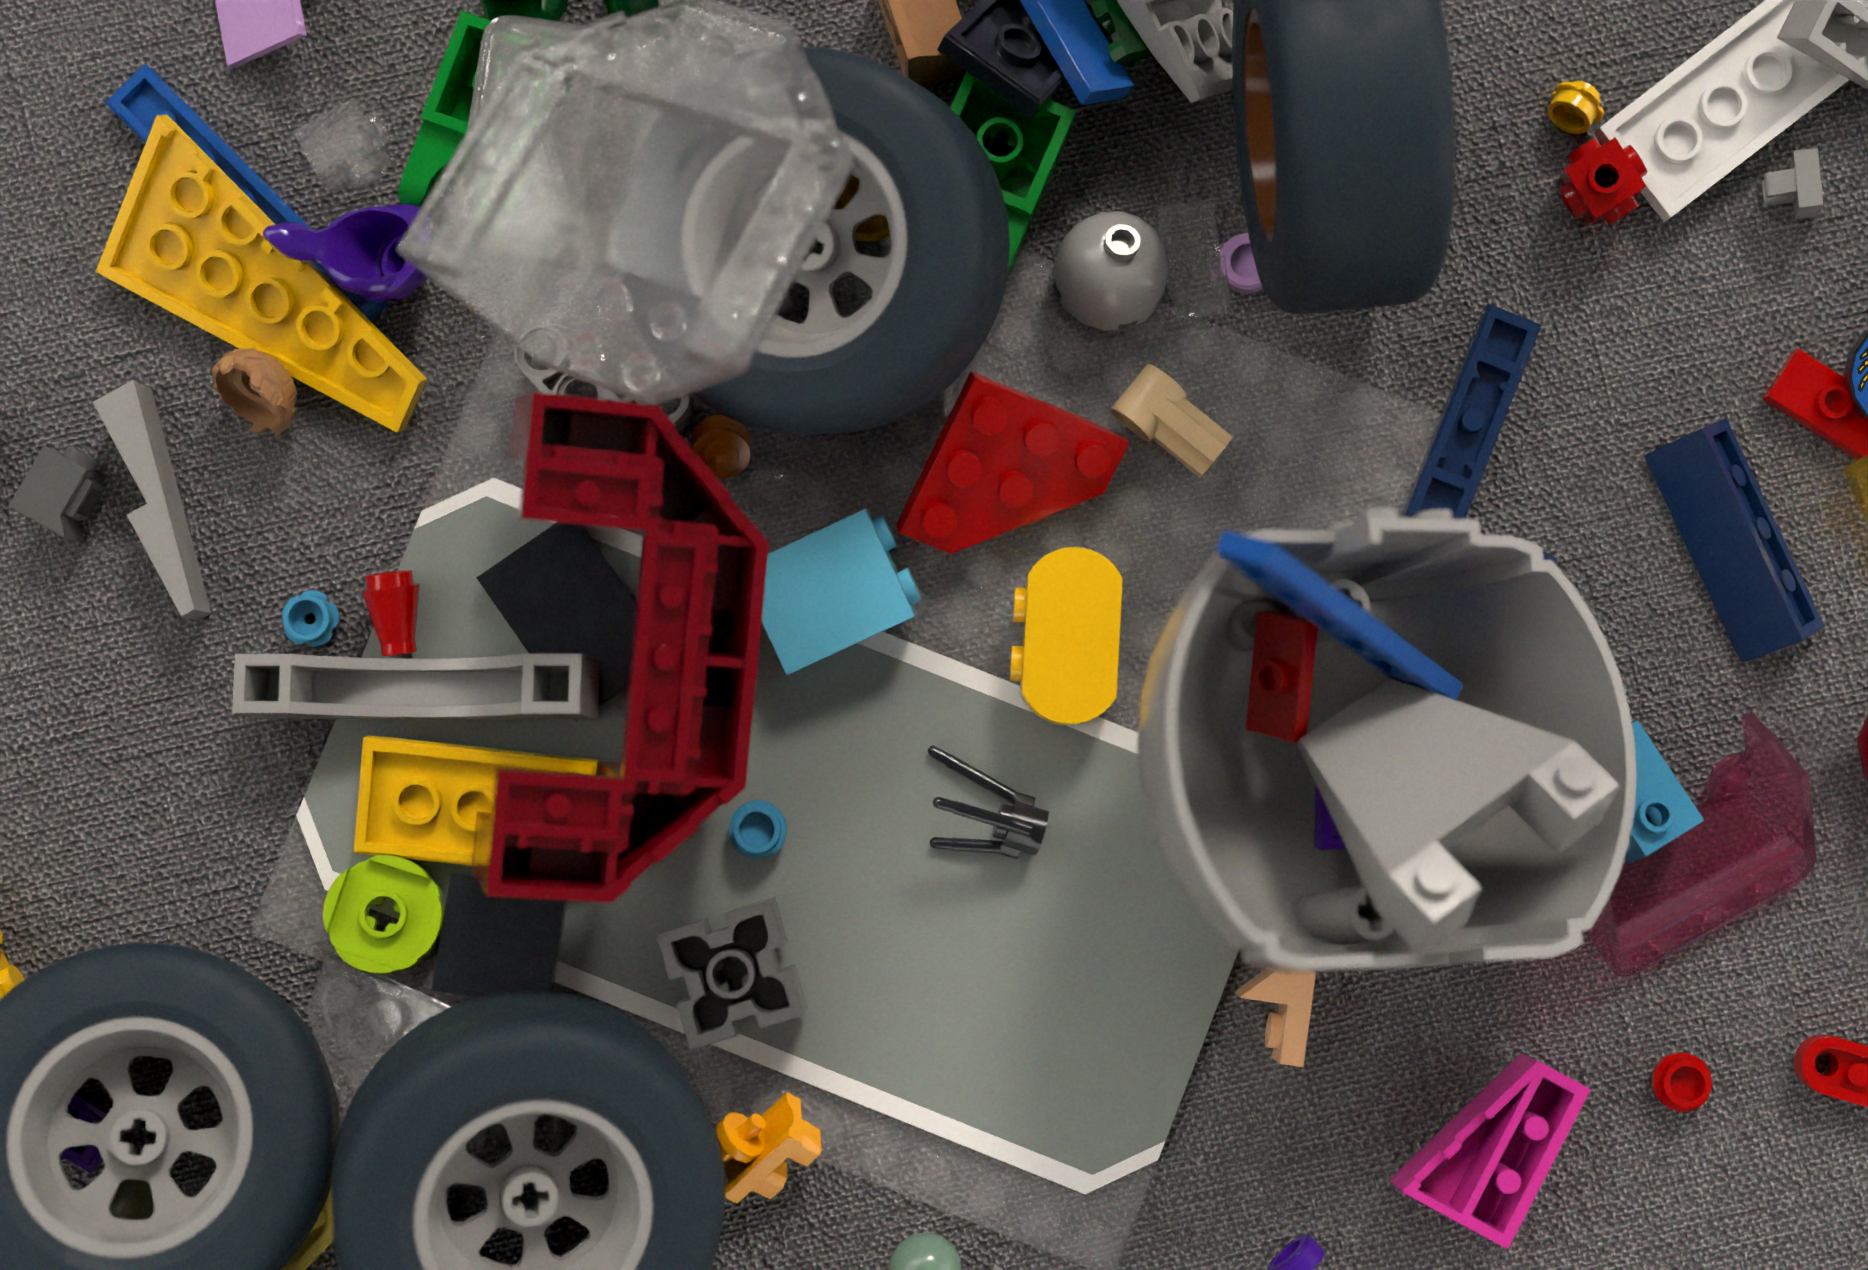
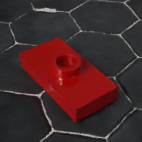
(1819, 402)
(1281, 675)

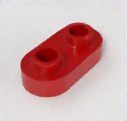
(1847, 1071)

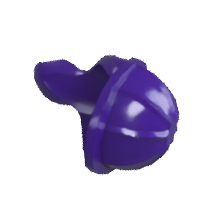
(357, 250)

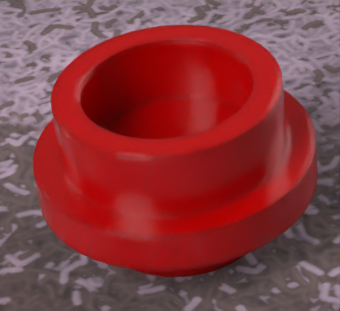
(1681, 1081)

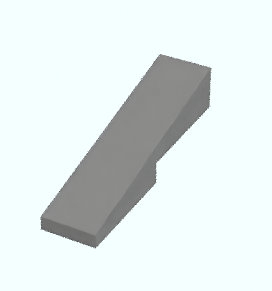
(1831, 34)
(161, 523)

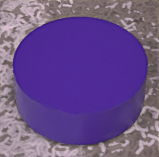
(1299, 1254)

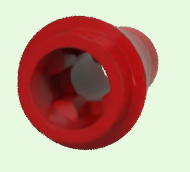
(393, 610)

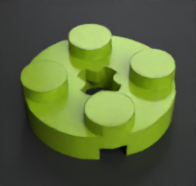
(369, 884)

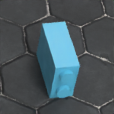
(835, 590)

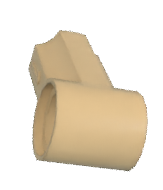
(1158, 411)

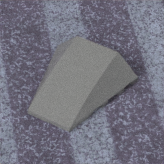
(1188, 41)

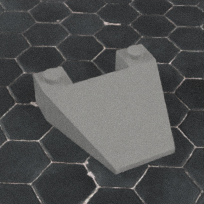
(1422, 773)

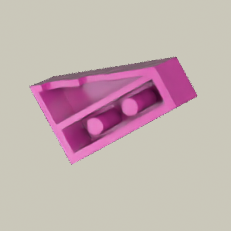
(1496, 1150)

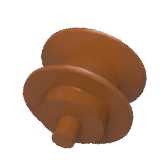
(722, 445)

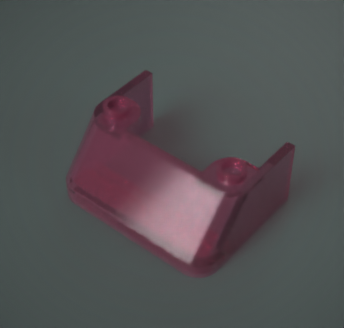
(1744, 853)

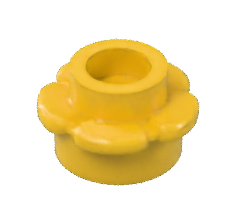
(1575, 107)

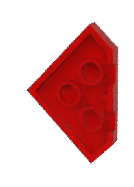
(1005, 466)

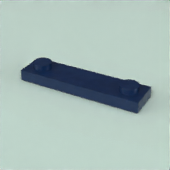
(1473, 413)

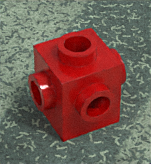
(1588, 199)

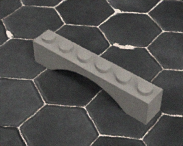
(416, 688)

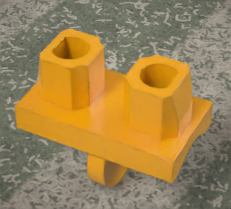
(760, 1144)

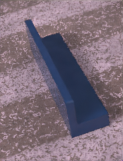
(1734, 541)

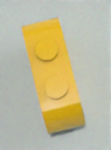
(1068, 636)

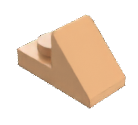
(1289, 1027)

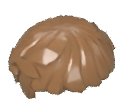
(256, 389)

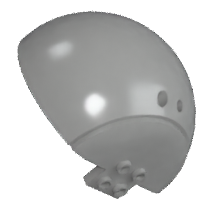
(1240, 804)

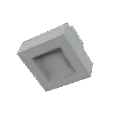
(1797, 184)

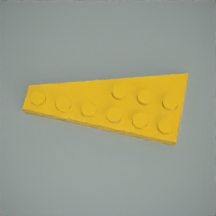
(202, 254)

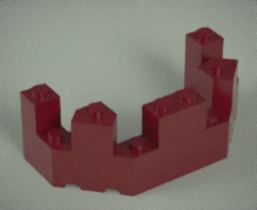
(688, 656)

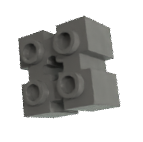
(714, 1005)

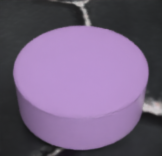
(1241, 265)

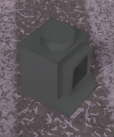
(60, 491)

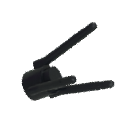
(1017, 825)

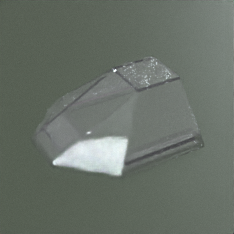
(639, 196)

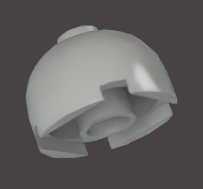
(1111, 270)

